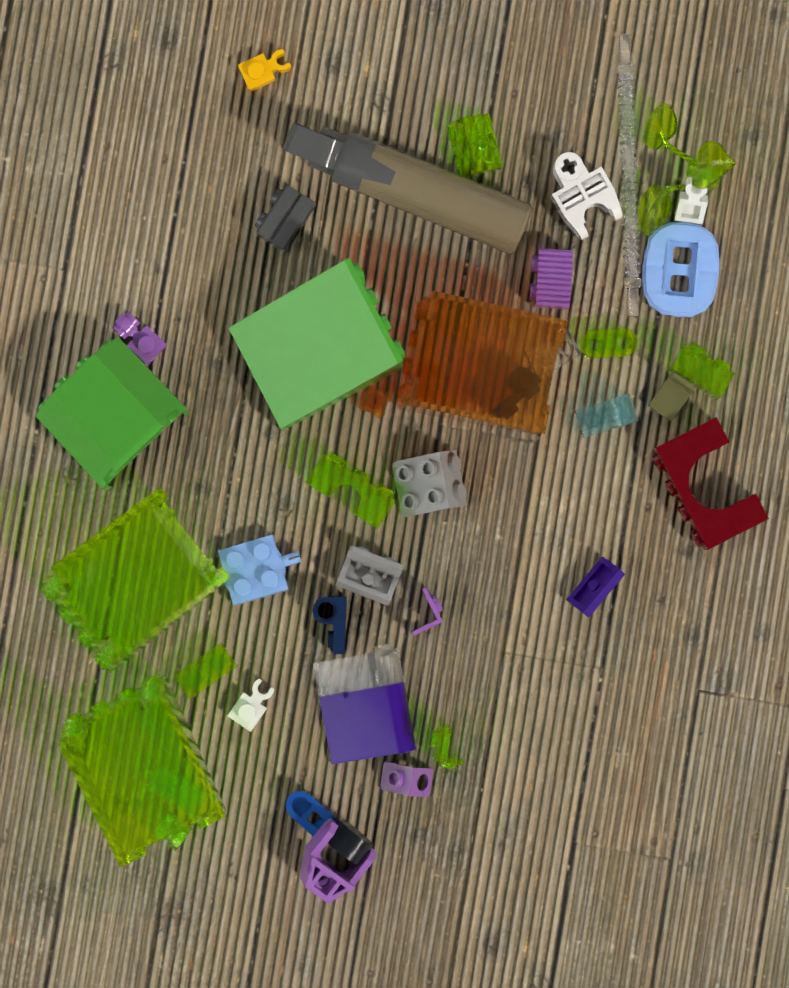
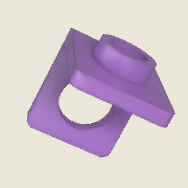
(436, 607)
(404, 779)

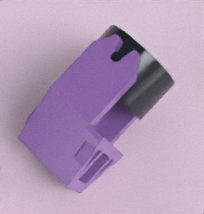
(323, 877)

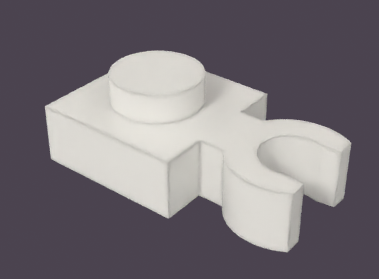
(691, 204)
(249, 708)

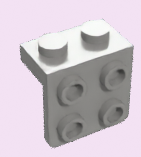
(429, 483)

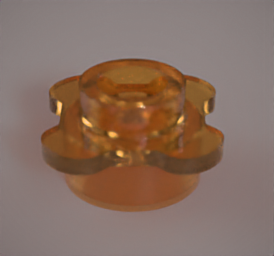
(382, 398)

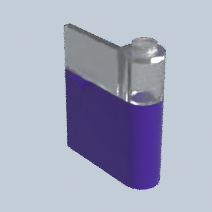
(364, 705)

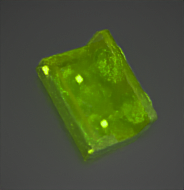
(474, 145)
(440, 741)

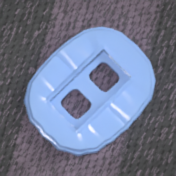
(701, 271)

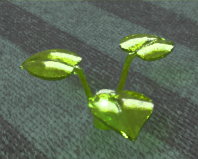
(706, 170)

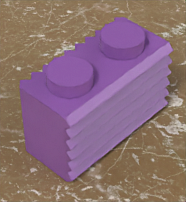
(553, 278)

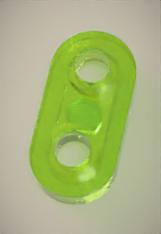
(608, 343)

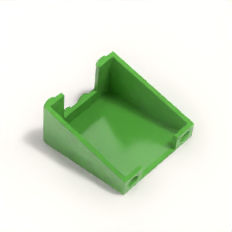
(318, 344)

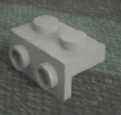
(369, 575)

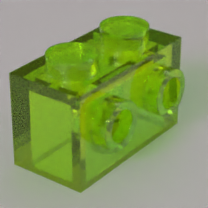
(701, 371)

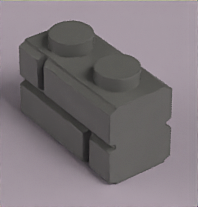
(285, 218)

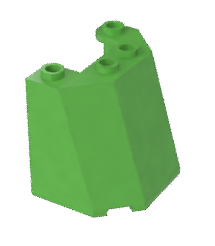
(109, 410)

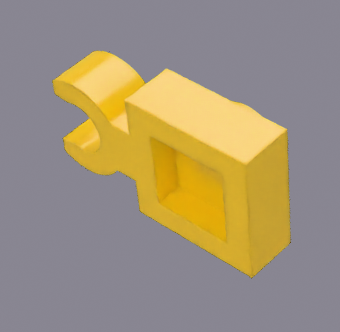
(259, 71)

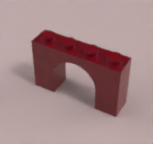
(709, 525)

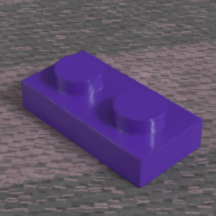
(595, 586)

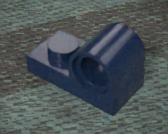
(336, 638)

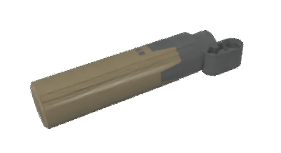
(413, 185)

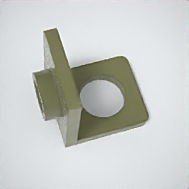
(672, 396)

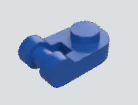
(301, 805)

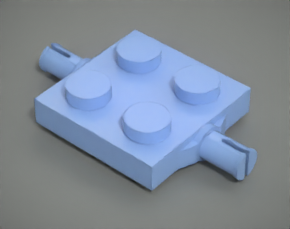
(256, 569)

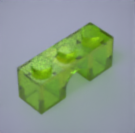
(331, 474)

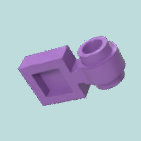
(144, 343)

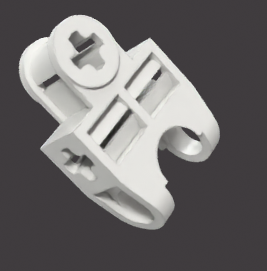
(575, 184)

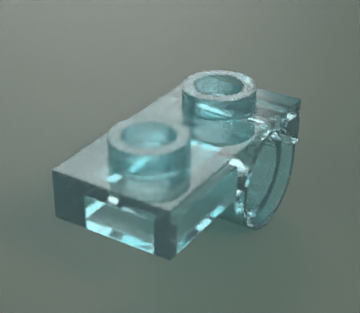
(606, 415)

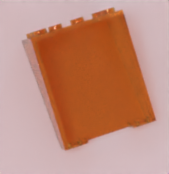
(481, 363)

